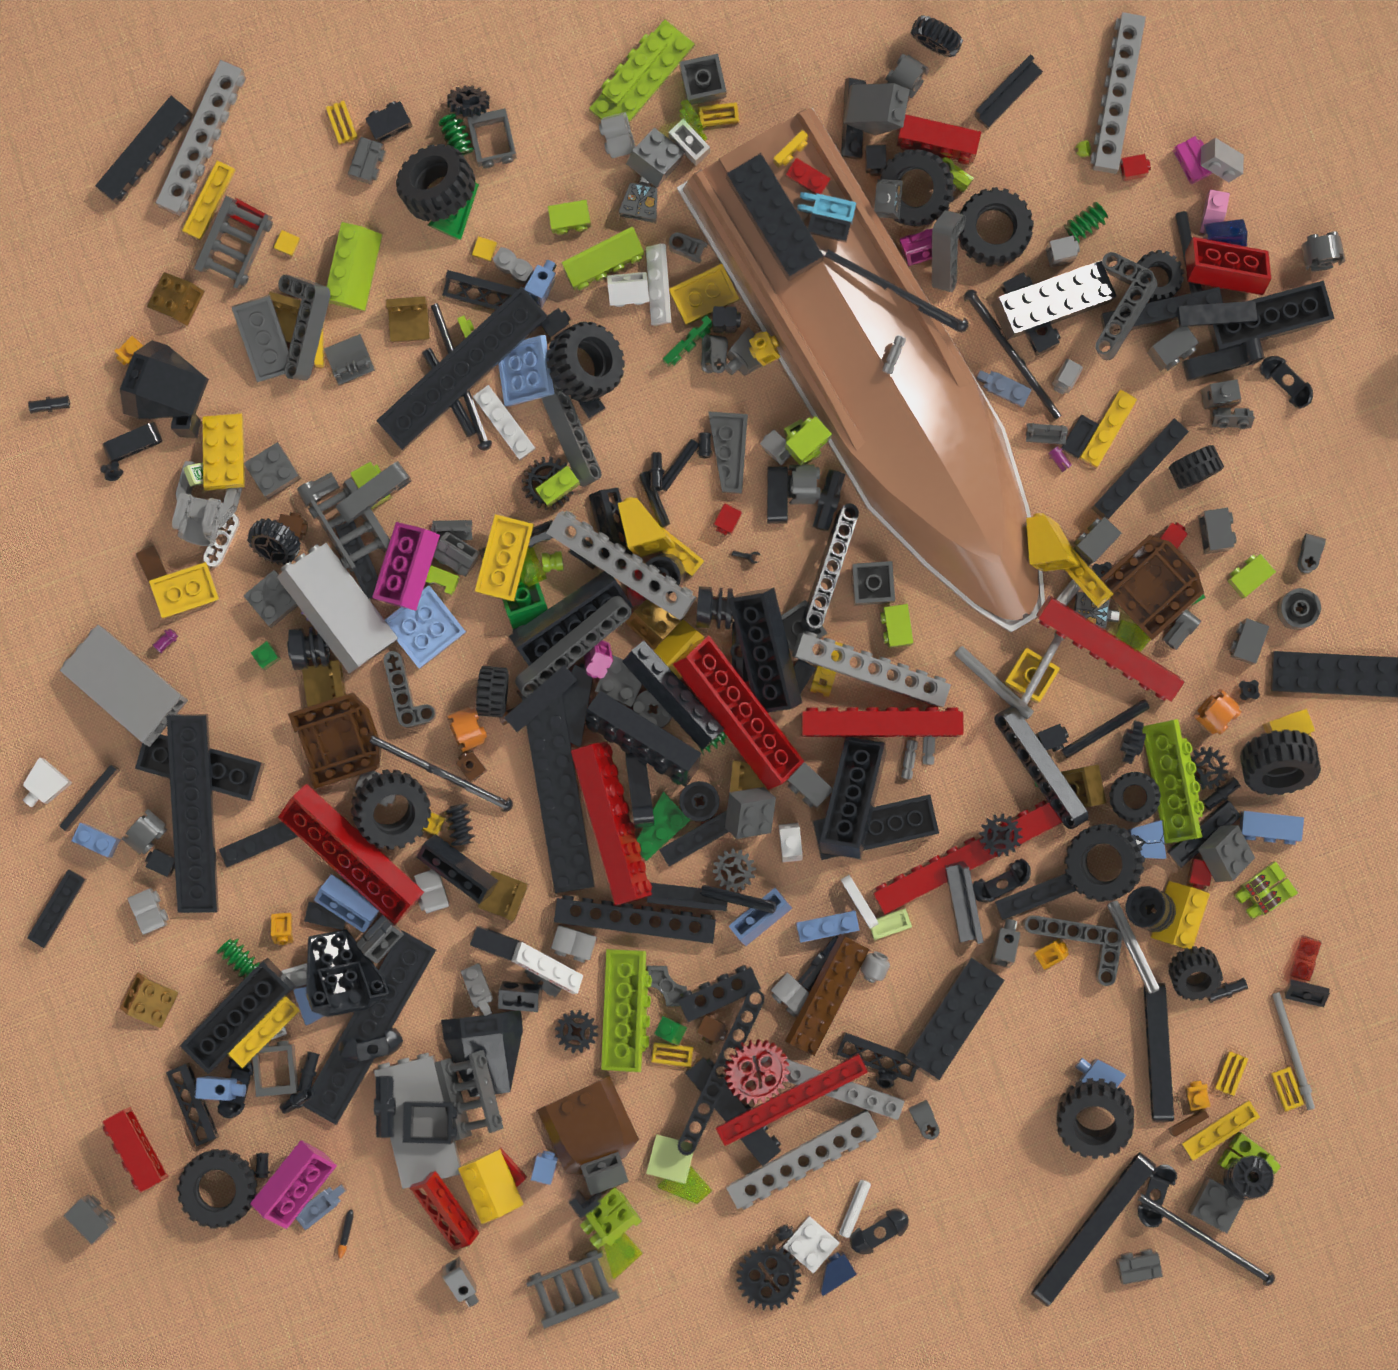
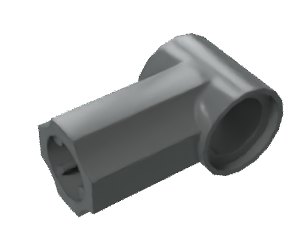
(317, 488)
(1184, 625)

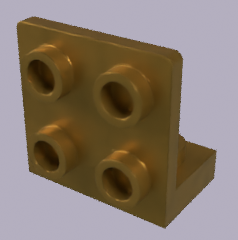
(176, 298)
(287, 313)
(408, 319)
(652, 623)
(323, 682)
(744, 777)
(506, 897)
(148, 1001)

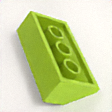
(603, 259)
(353, 266)

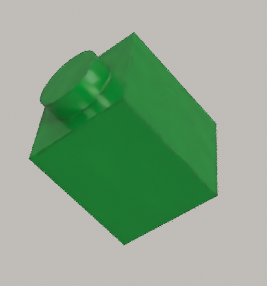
(265, 655)
(670, 1030)

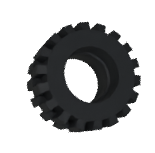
(1172, 268)
(1196, 467)
(492, 691)
(1118, 804)
(1196, 985)

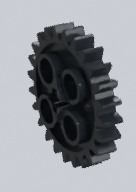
(783, 1267)

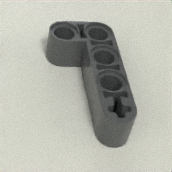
(945, 250)
(373, 491)
(404, 688)

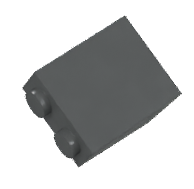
(876, 107)

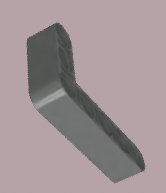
(1127, 304)
(308, 324)
(1082, 929)

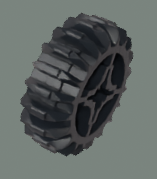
(936, 36)
(539, 479)
(273, 541)

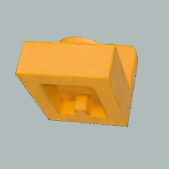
(127, 349)
(281, 928)
(1052, 953)
(1197, 1095)

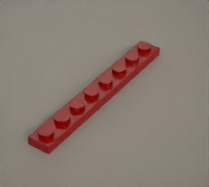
(791, 1099)

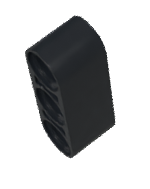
(132, 442)
(777, 495)

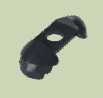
(1300, 392)
(1017, 876)
(356, 1052)
(234, 1107)
(1159, 1179)
(894, 1224)

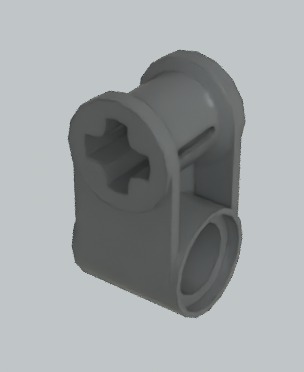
(688, 248)
(714, 352)
(1311, 549)
(924, 1116)

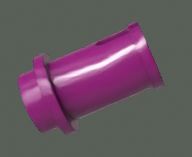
(1058, 457)
(165, 640)

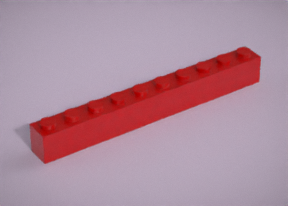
(972, 853)

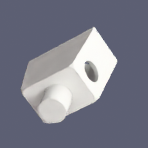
(44, 783)
(790, 842)

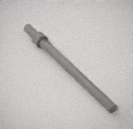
(1040, 670)
(1305, 1088)

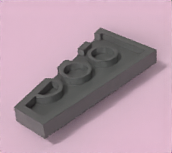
(729, 445)

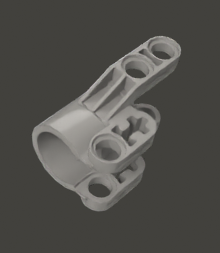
(201, 518)

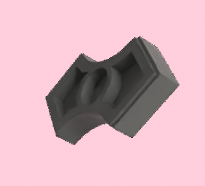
(663, 982)

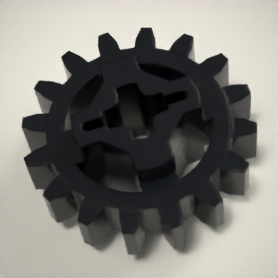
(468, 101)
(1132, 742)
(1209, 758)
(994, 828)
(569, 1020)

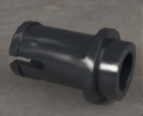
(704, 445)
(262, 1165)

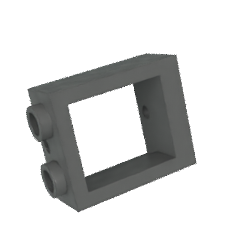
(487, 119)
(281, 1089)

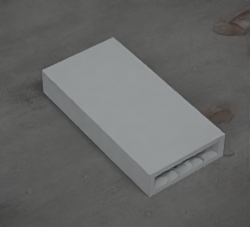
(336, 607)
(123, 685)
(419, 1082)

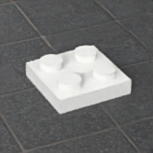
(811, 1244)

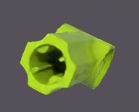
(961, 178)

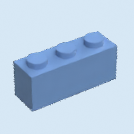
(1271, 827)
(346, 903)
(755, 921)
(827, 926)

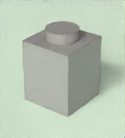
(775, 446)

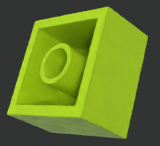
(808, 440)

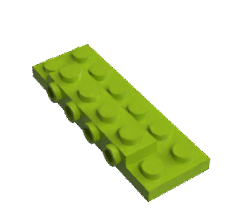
(643, 72)
(1174, 774)
(625, 1010)

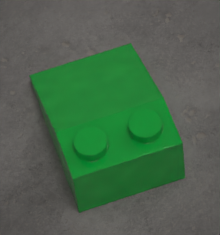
(527, 604)

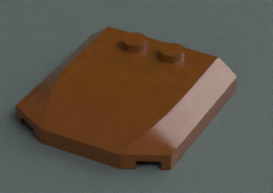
(1154, 585)
(337, 739)
(588, 1125)

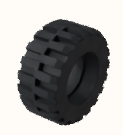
(942, 184)
(443, 198)
(1011, 206)
(605, 356)
(1280, 762)
(401, 831)
(1077, 862)
(1090, 1141)
(197, 1207)

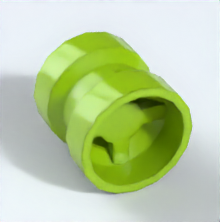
(552, 561)

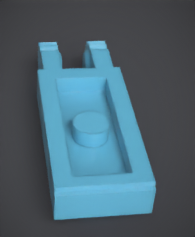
(828, 206)

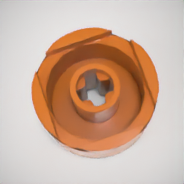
(1217, 712)
(466, 729)

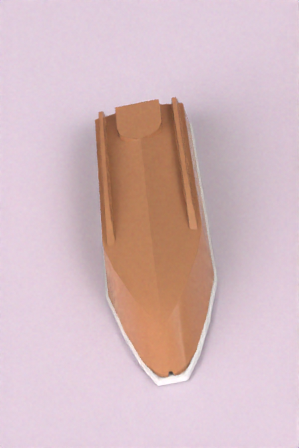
(911, 441)

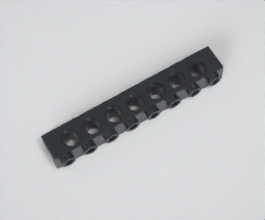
(564, 916)

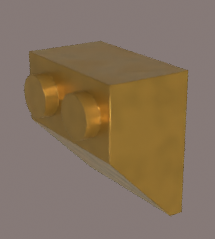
(1086, 784)

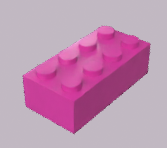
(406, 566)
(293, 1184)

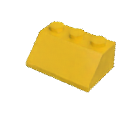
(676, 643)
(1190, 909)
(490, 1186)

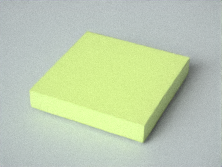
(668, 1161)

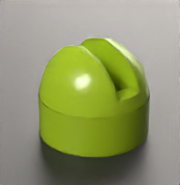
(1084, 148)

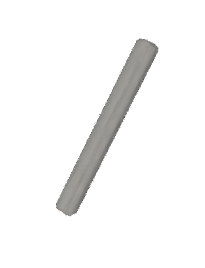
(992, 681)
(1133, 947)

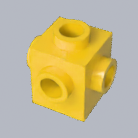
(764, 348)

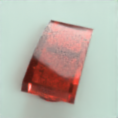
(1305, 958)

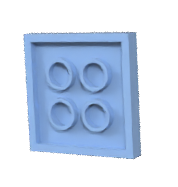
(526, 373)
(427, 629)

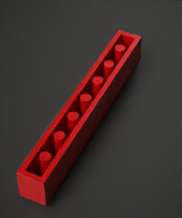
(1109, 648)

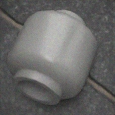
(875, 966)

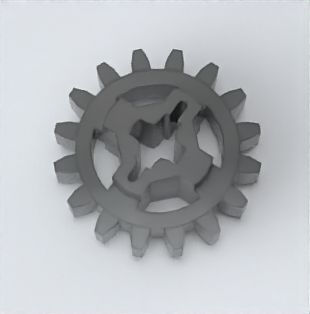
(730, 881)

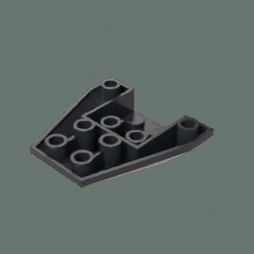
(161, 384)
(341, 976)
(496, 1035)

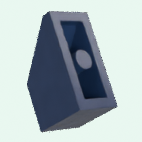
(836, 1272)

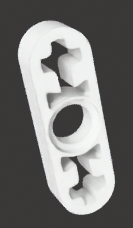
(210, 551)
(859, 901)

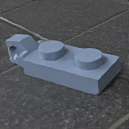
(1004, 387)
(319, 1206)

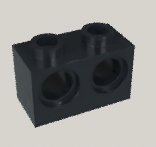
(520, 996)

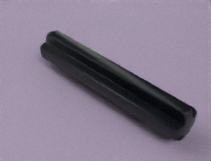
(679, 464)
(655, 500)

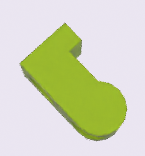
(443, 578)

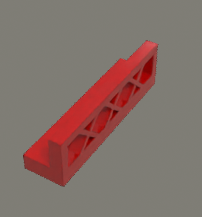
(448, 1211)

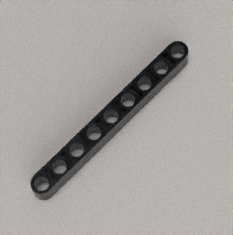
(713, 1079)
(1093, 1229)

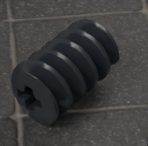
(459, 825)

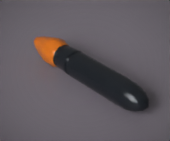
(345, 1233)

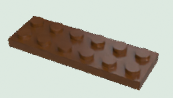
(827, 995)

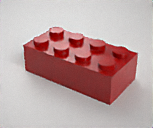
(939, 138)
(1228, 266)
(135, 1149)

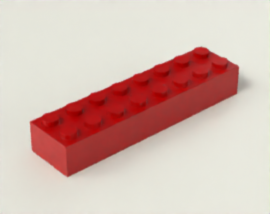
(738, 712)
(882, 723)
(611, 822)
(350, 854)

